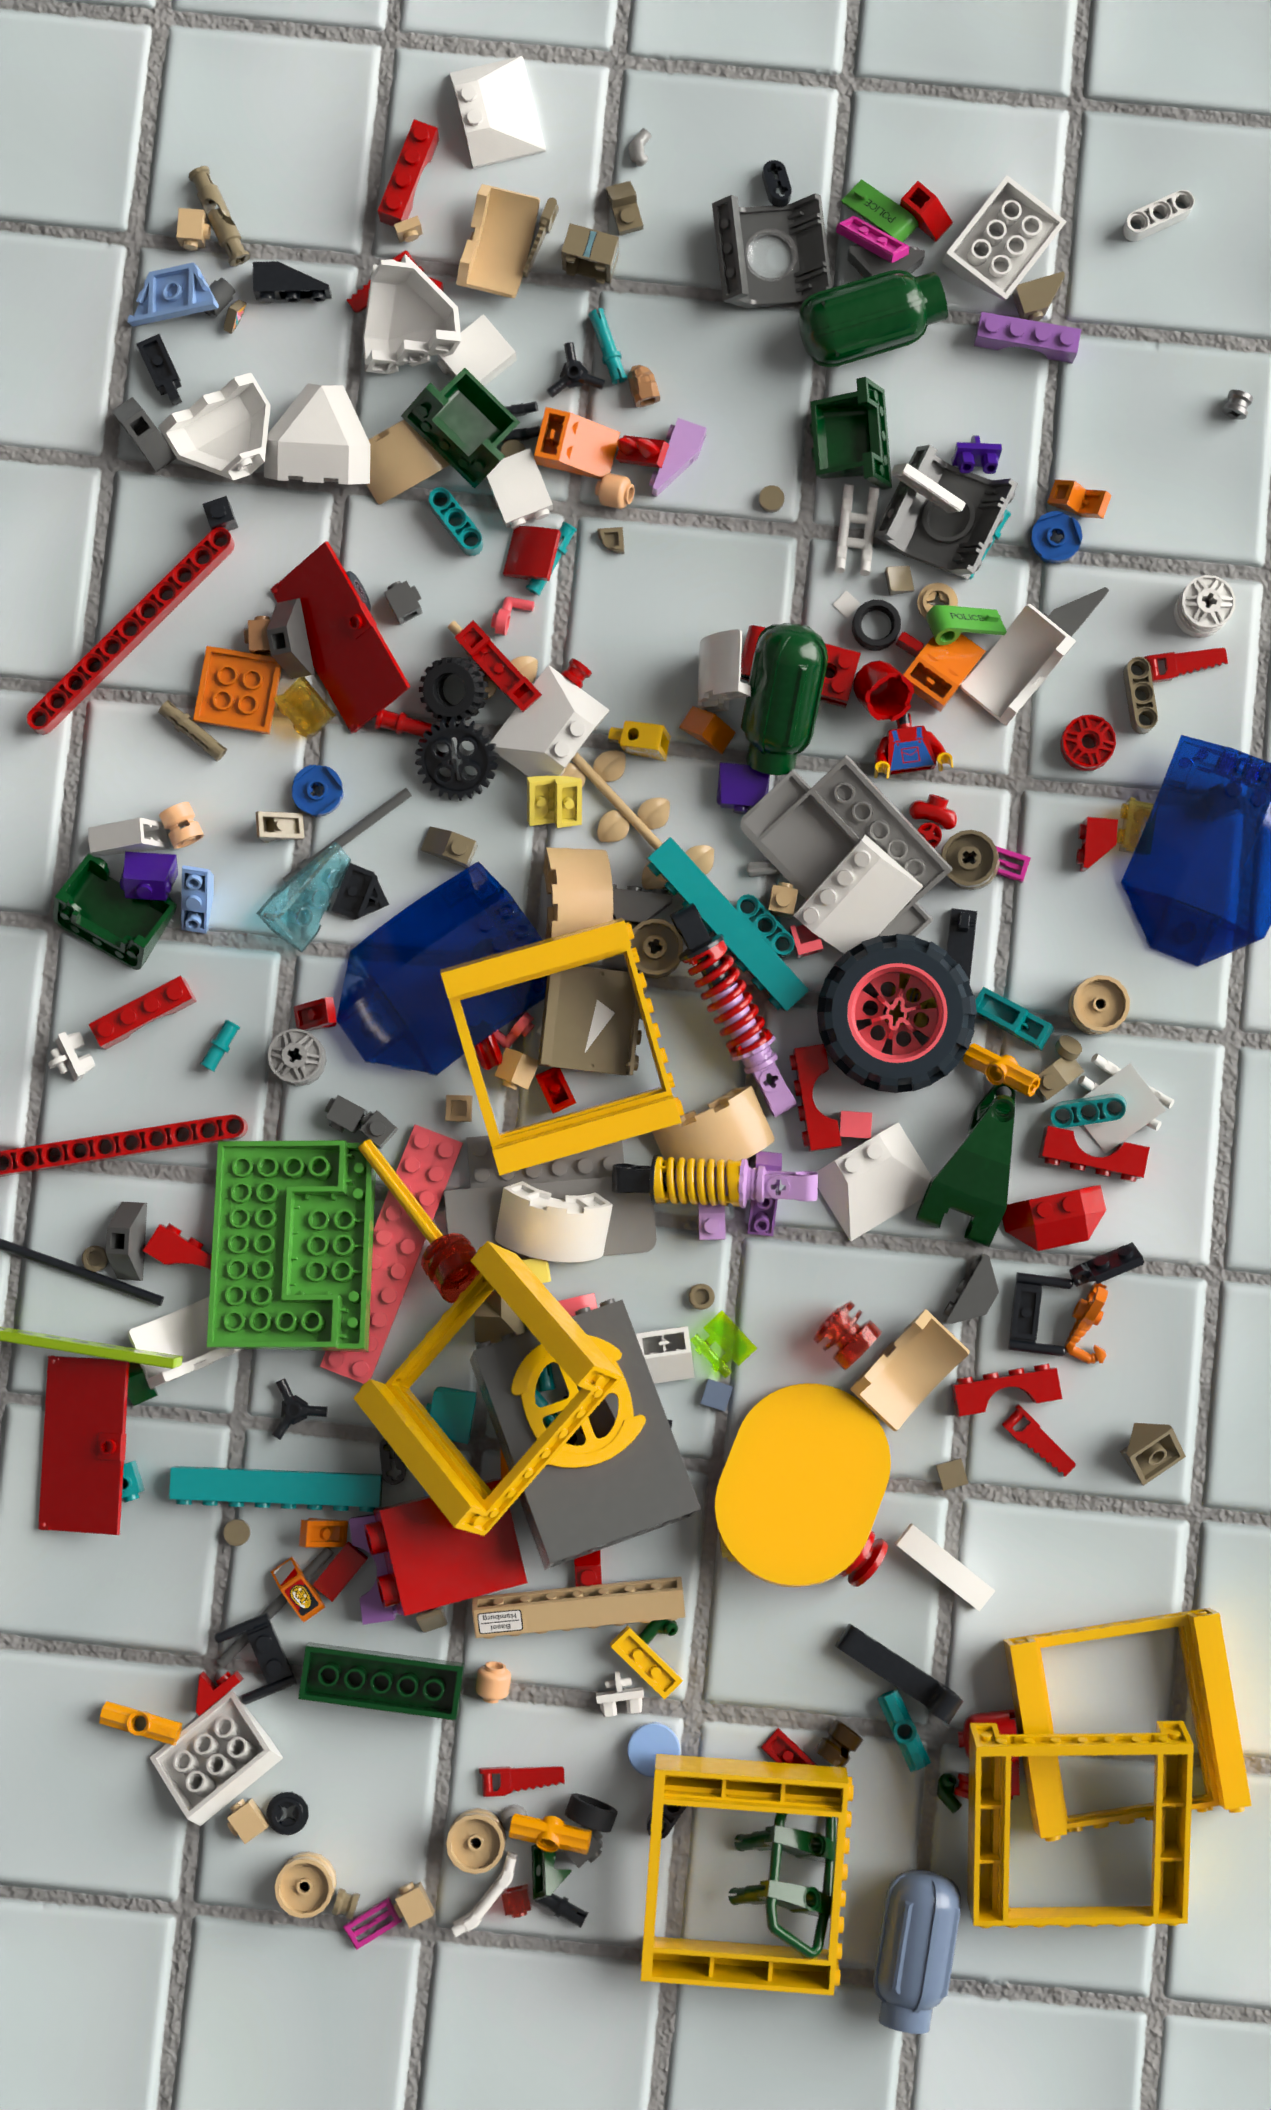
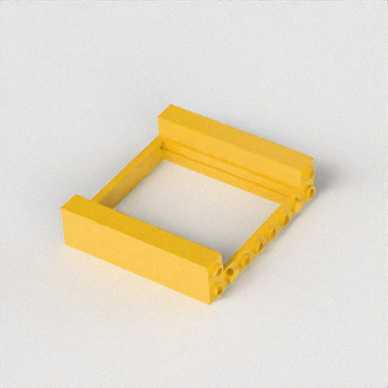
(589, 1126)
(422, 1442)
(1211, 1711)
(759, 1788)
(990, 1824)

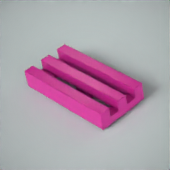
(1020, 878)
(391, 1911)

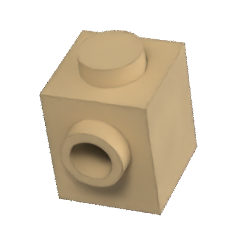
(192, 228)
(783, 900)
(516, 1069)
(246, 1820)
(413, 1904)

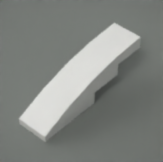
(944, 1567)

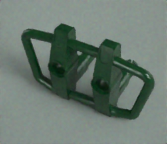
(787, 1895)

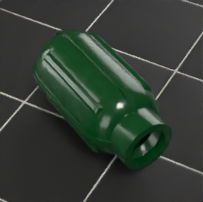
(870, 316)
(784, 696)

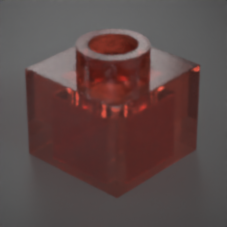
(516, 1900)

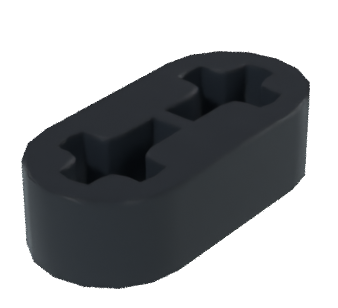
(771, 184)
(386, 1464)

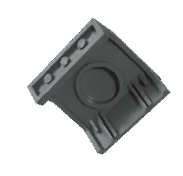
(939, 538)

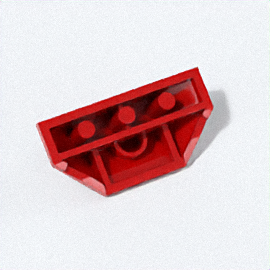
(1056, 1218)

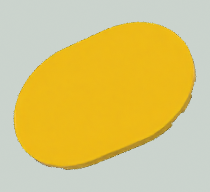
(802, 1485)

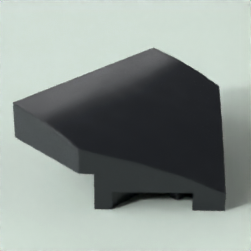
(359, 894)

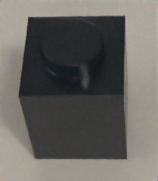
(220, 514)

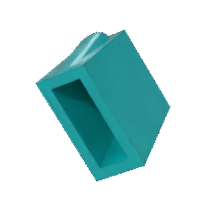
(453, 1412)

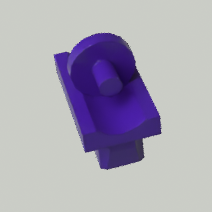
(976, 454)

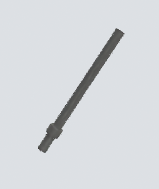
(358, 828)

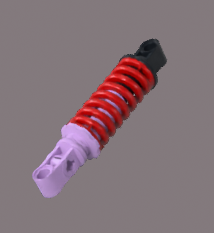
(748, 1037)

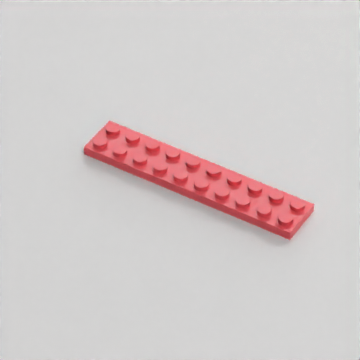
(398, 1244)

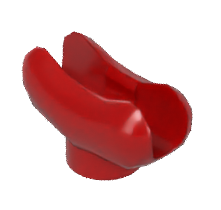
(934, 810)
(488, 1053)

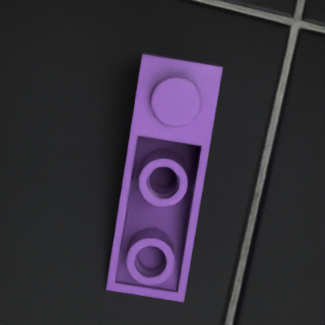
(763, 1214)

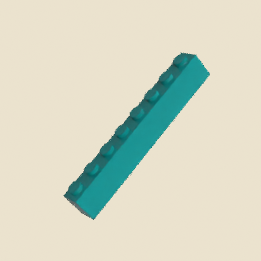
(722, 918)
(275, 1486)

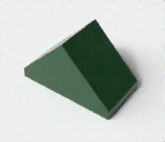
(138, 1386)

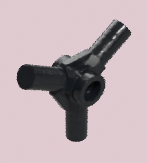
(573, 374)
(294, 1409)

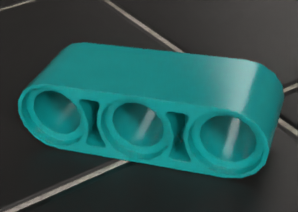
(452, 510)
(761, 913)
(1077, 1118)

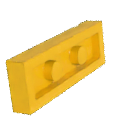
(646, 1662)

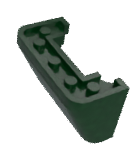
(99, 914)

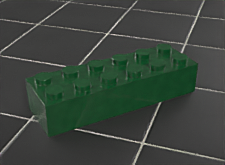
(381, 1681)

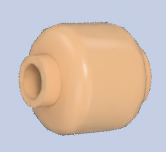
(615, 491)
(493, 1682)

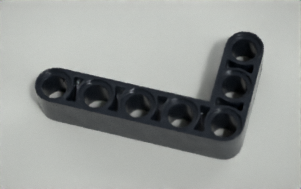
(934, 1695)

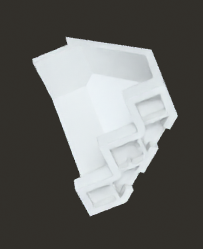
(406, 318)
(222, 429)
(319, 440)

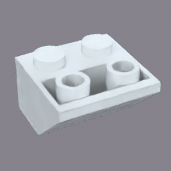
(667, 1354)

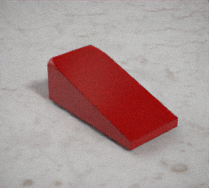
(784, 1750)

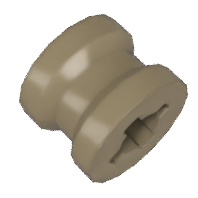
(345, 1904)

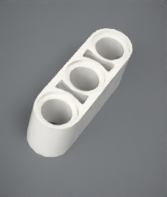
(1164, 206)

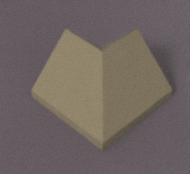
(496, 1320)
(1152, 1450)

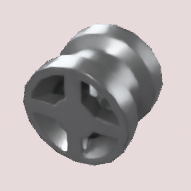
(1237, 404)

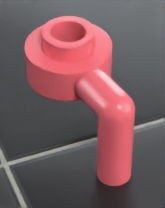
(501, 620)
(522, 1027)

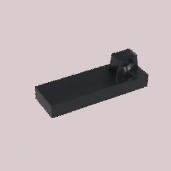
(961, 938)

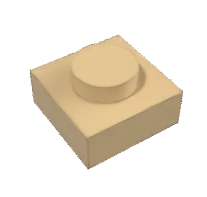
(408, 229)
(458, 1108)

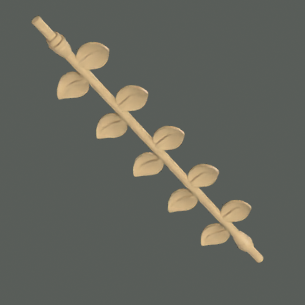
(608, 768)

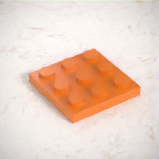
(237, 690)

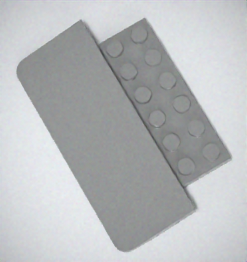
(814, 828)
(476, 1209)

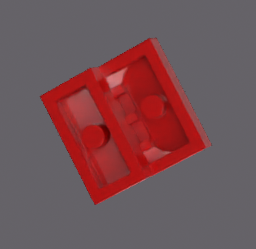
(532, 553)

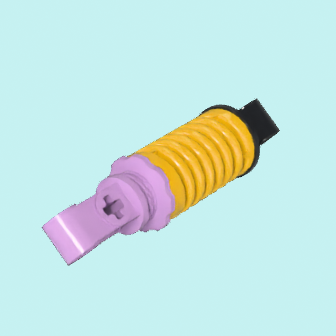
(711, 1184)

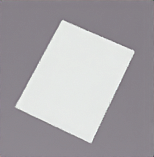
(1140, 1108)

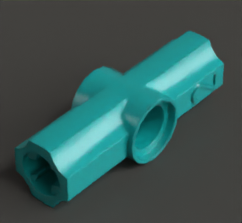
(909, 1745)

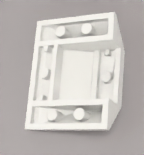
(498, 112)
(551, 729)
(873, 1181)

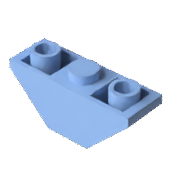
(196, 898)

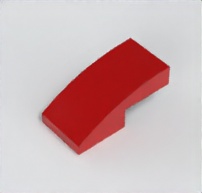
(340, 1571)

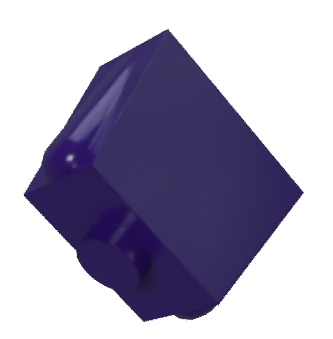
(740, 787)
(148, 875)

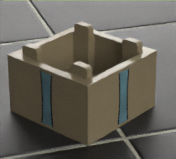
(590, 253)

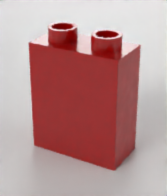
(437, 1563)

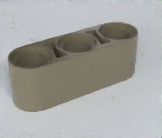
(1145, 684)

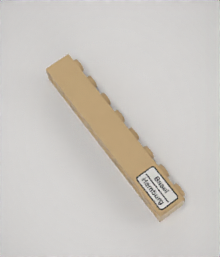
(578, 1607)

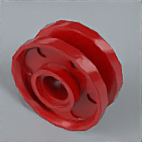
(1088, 727)
(867, 1561)

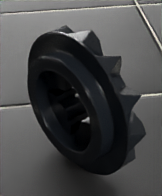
(287, 1826)

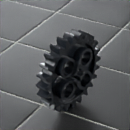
(480, 758)

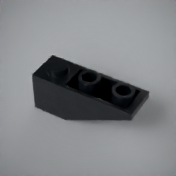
(280, 282)

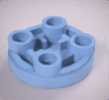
(647, 1742)

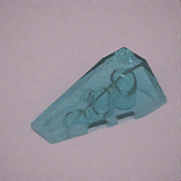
(300, 903)

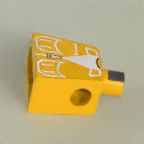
(651, 742)

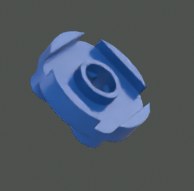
(1062, 524)
(332, 791)

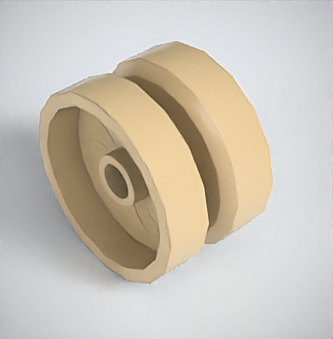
(1114, 1005)
(481, 1825)
(297, 1899)

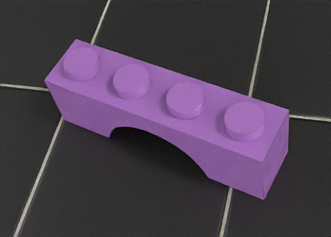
(1003, 331)
(370, 1602)

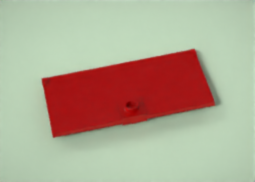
(343, 638)
(83, 1445)

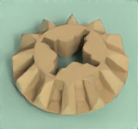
(928, 594)

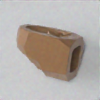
(643, 386)

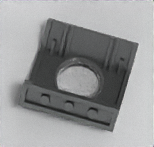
(771, 252)

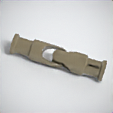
(219, 218)

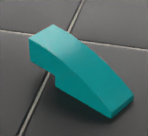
(1013, 1018)

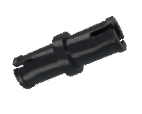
(563, 1908)

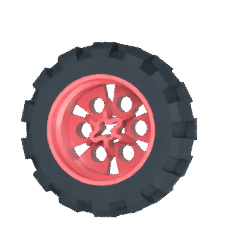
(933, 975)

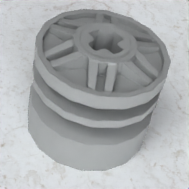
(301, 1071)

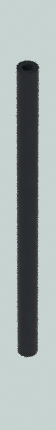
(81, 1272)

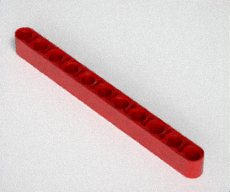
(129, 643)
(119, 1147)

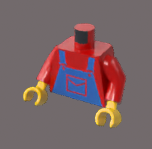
(909, 750)

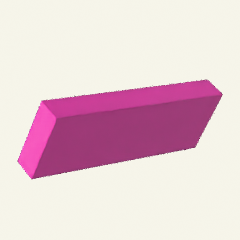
(872, 239)

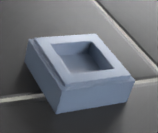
(716, 1395)

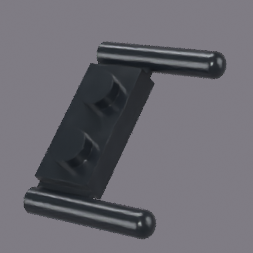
(1027, 1310)
(267, 1652)

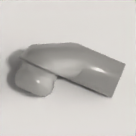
(636, 147)

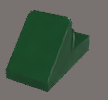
(544, 1876)

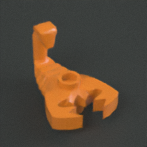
(1087, 1313)

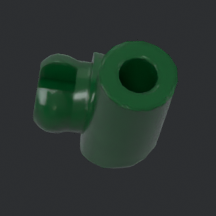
(658, 1627)
(945, 1792)

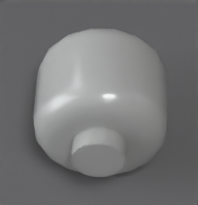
(508, 1814)

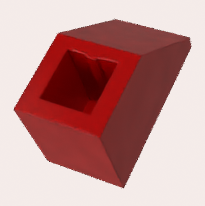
(927, 211)
(1098, 838)

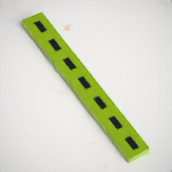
(90, 1348)

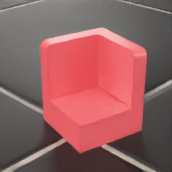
(805, 941)
(855, 1124)

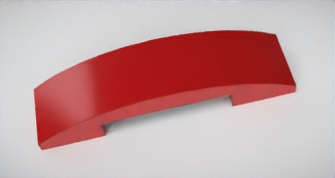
(497, 666)

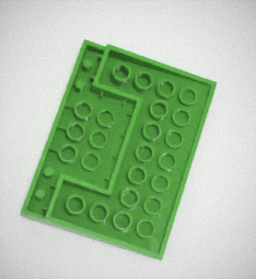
(291, 1246)

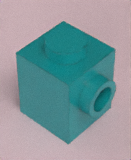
(131, 1482)

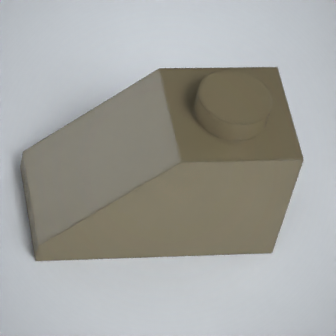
(1036, 296)
(449, 846)
(1057, 1077)

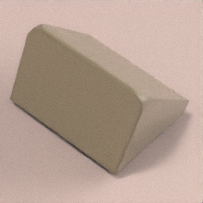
(899, 579)
(431, 1619)

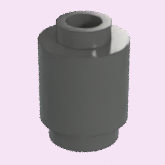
(223, 294)

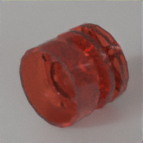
(449, 1265)
(847, 1335)

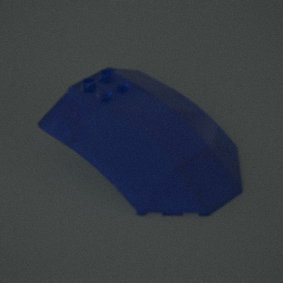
(1205, 855)
(393, 982)

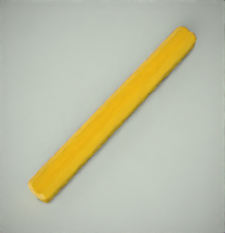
(399, 1191)

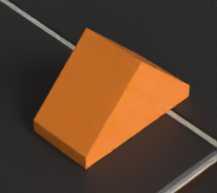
(708, 729)

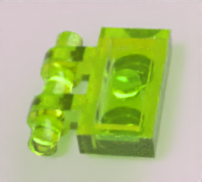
(729, 1338)

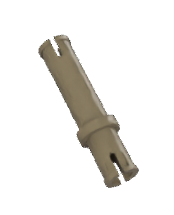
(184, 724)

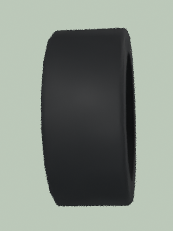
(876, 605)
(591, 1813)

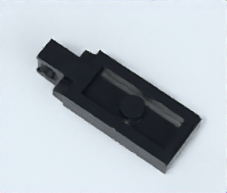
(160, 367)
(1107, 1265)

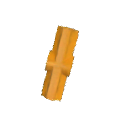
(1001, 1070)
(156, 1727)
(550, 1833)

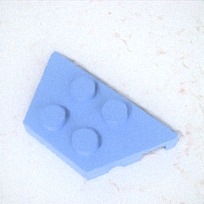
(173, 294)

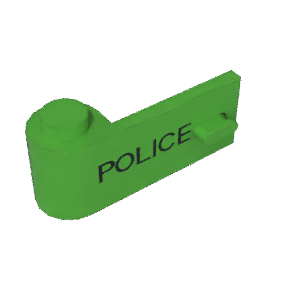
(880, 211)
(949, 621)

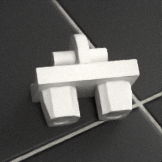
(76, 1065)
(608, 1698)

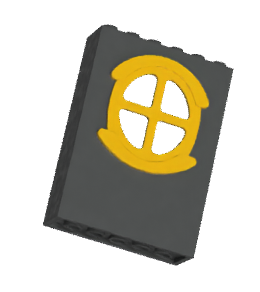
(608, 1485)

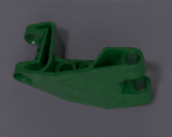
(978, 1172)

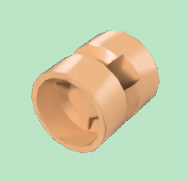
(177, 817)

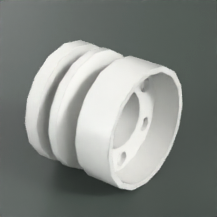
(1191, 611)

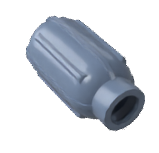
(916, 1949)

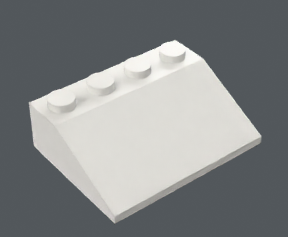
(1003, 240)
(858, 897)
(215, 1759)

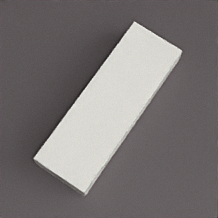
(928, 488)

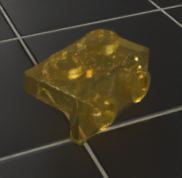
(304, 708)
(1134, 820)

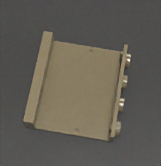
(569, 1016)

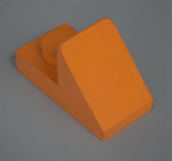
(323, 1533)

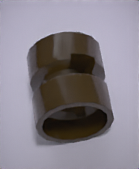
(838, 1744)

